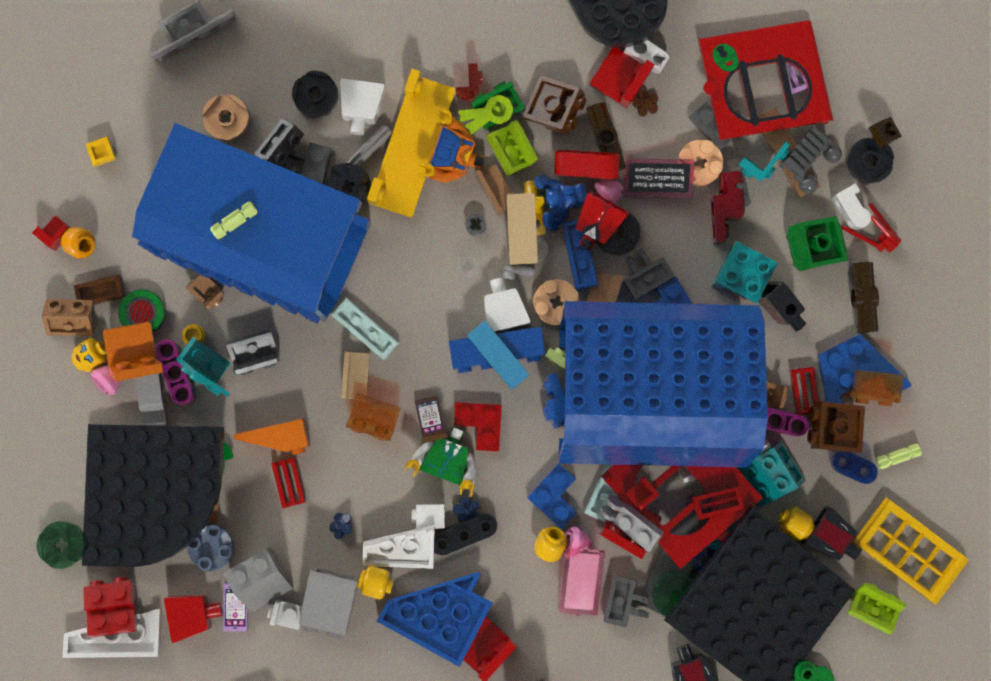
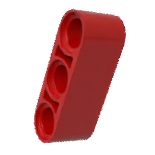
(586, 164)

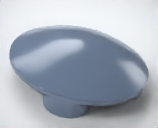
(211, 548)

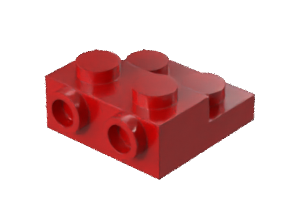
(110, 607)

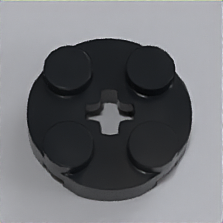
(308, 83)
(352, 173)
(866, 173)
(627, 242)

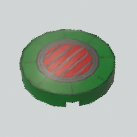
(142, 307)

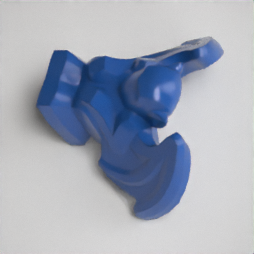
(560, 200)

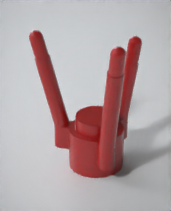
(887, 238)

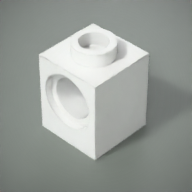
(429, 515)

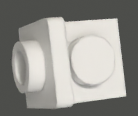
(285, 614)

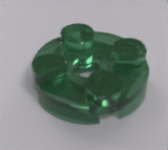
(51, 535)
(662, 589)

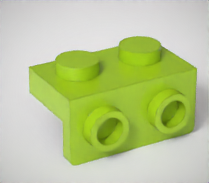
(512, 148)
(876, 607)

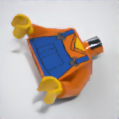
(452, 152)

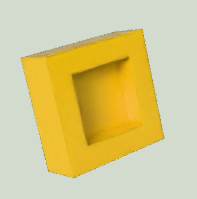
(100, 151)

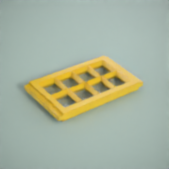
(910, 551)

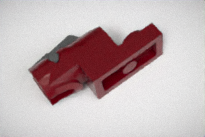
(728, 205)

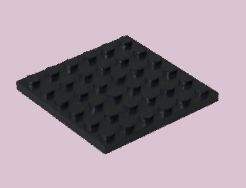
(759, 602)

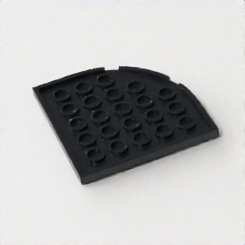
(148, 491)

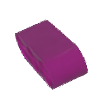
(175, 385)
(785, 421)

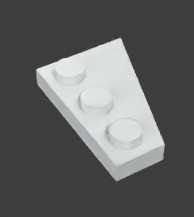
(401, 550)

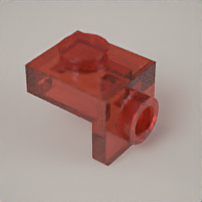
(475, 80)

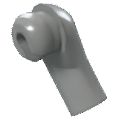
(520, 269)

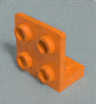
(131, 351)

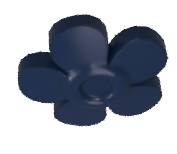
(466, 509)
(341, 525)

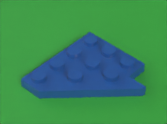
(440, 617)

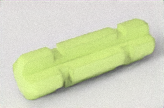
(234, 220)
(898, 456)

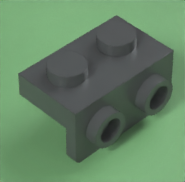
(280, 142)
(253, 352)

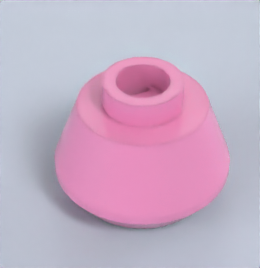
(609, 190)
(103, 380)
(577, 539)

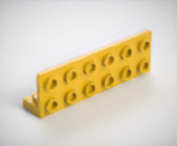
(410, 145)

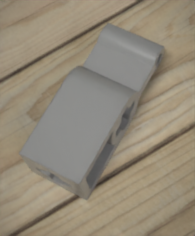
(152, 399)

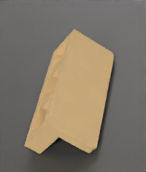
(521, 228)

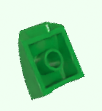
(817, 243)

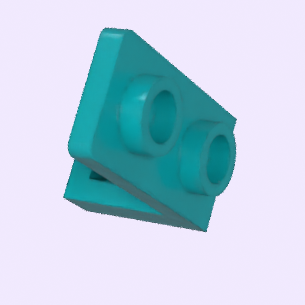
(750, 169)

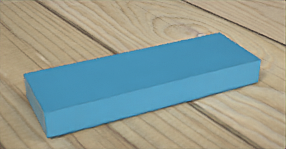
(498, 355)

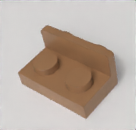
(68, 317)

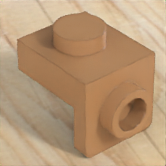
(205, 291)
(776, 395)

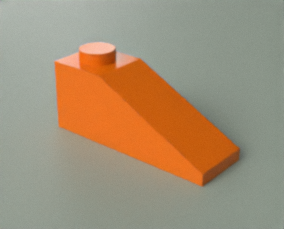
(284, 437)

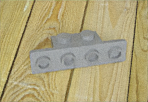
(185, 26)

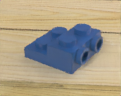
(556, 406)

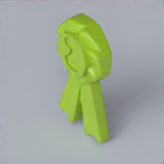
(497, 110)

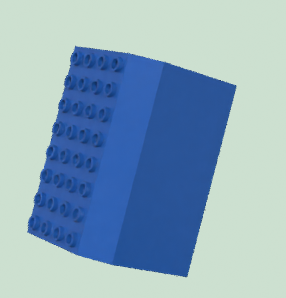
(286, 254)
(663, 384)

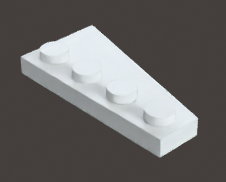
(140, 643)

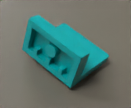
(745, 272)
(204, 366)
(773, 473)

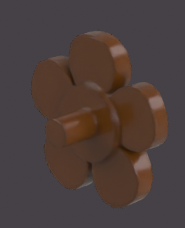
(645, 104)

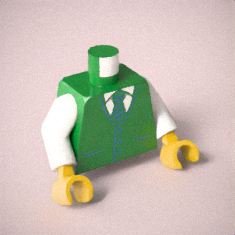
(446, 460)

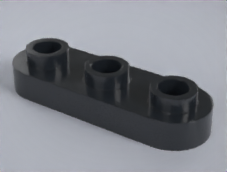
(471, 526)

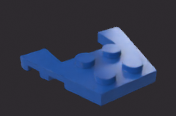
(839, 365)

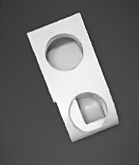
(651, 52)
(851, 209)

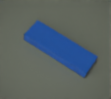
(580, 258)

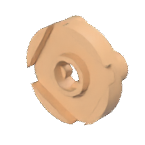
(226, 104)
(710, 153)
(549, 290)

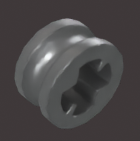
(468, 224)

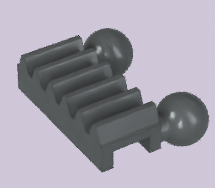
(805, 154)

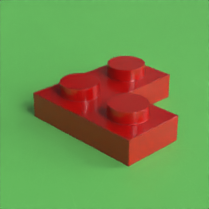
(486, 419)

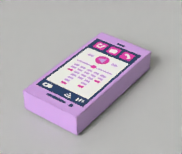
(235, 612)

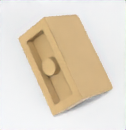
(355, 374)

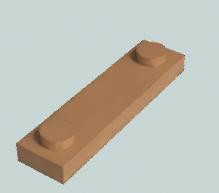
(775, 141)

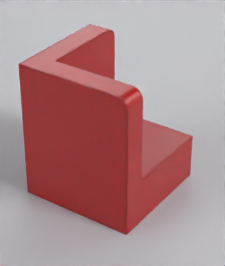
(51, 233)
(642, 494)

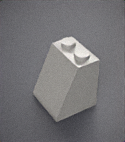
(258, 580)
(328, 602)

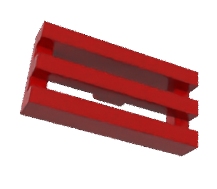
(795, 390)
(283, 463)
(698, 508)

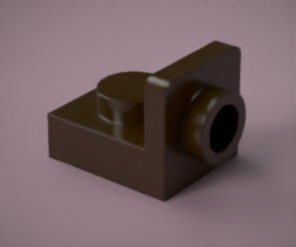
(885, 132)

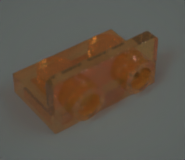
(877, 386)
(373, 417)

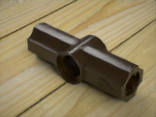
(600, 124)
(864, 297)

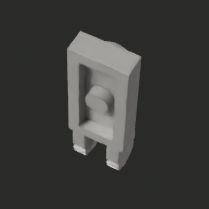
(631, 523)

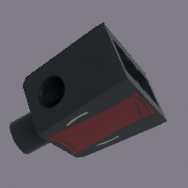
(782, 305)
(833, 536)
(691, 666)

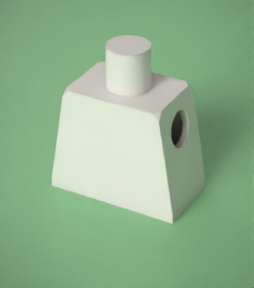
(361, 103)
(504, 308)

